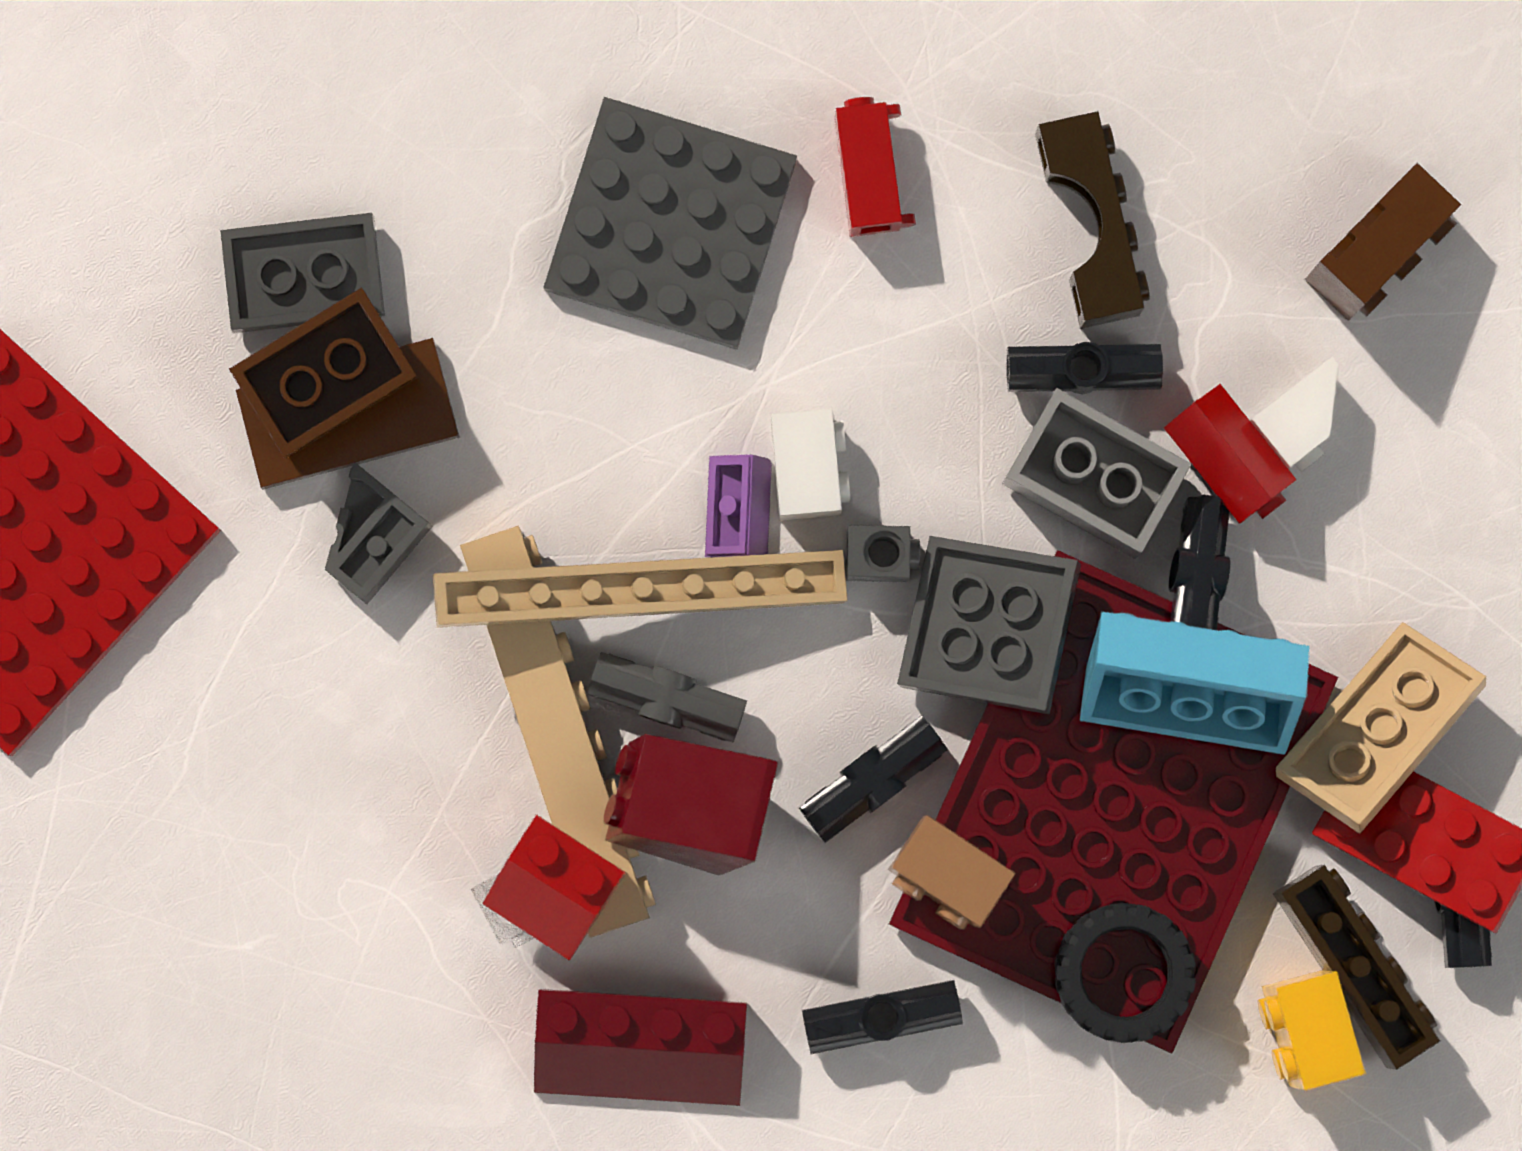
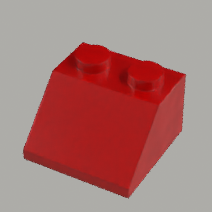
(553, 887)

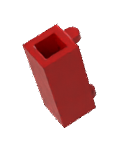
(869, 167)
(1231, 455)

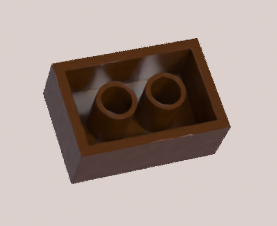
(323, 373)

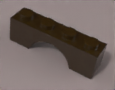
(1077, 157)

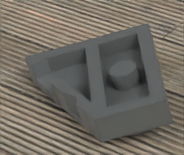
(372, 536)

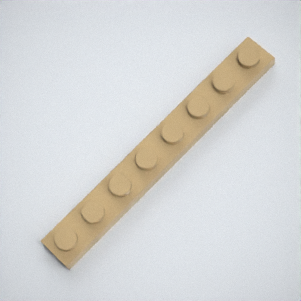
(639, 588)

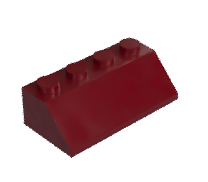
(639, 1047)

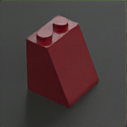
(690, 803)

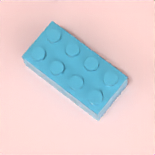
(1195, 682)

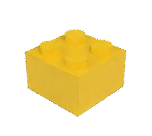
(1311, 1030)

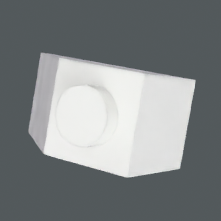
(1301, 418)

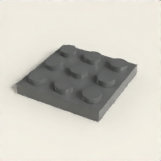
(989, 624)

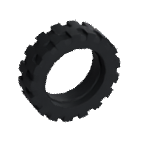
(1179, 973)

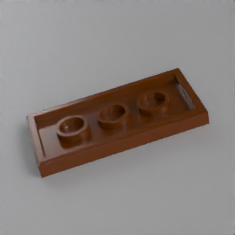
(400, 423)

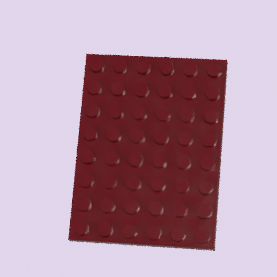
(1105, 821)

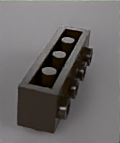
(1368, 979)

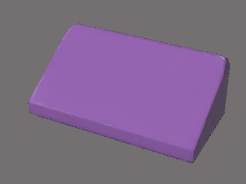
(738, 505)

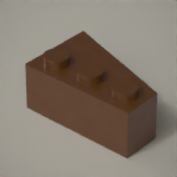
(1384, 243)

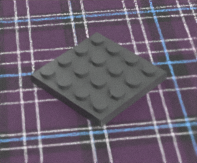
(670, 223)

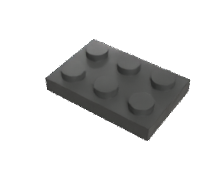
(298, 269)

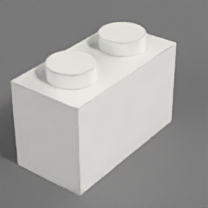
(807, 464)

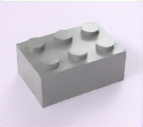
(1096, 474)

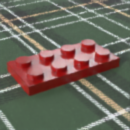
(1439, 849)

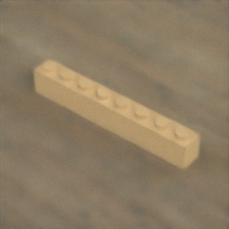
(555, 730)

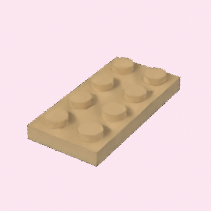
(1381, 727)

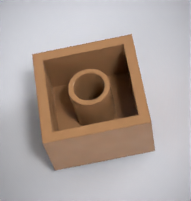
(949, 873)

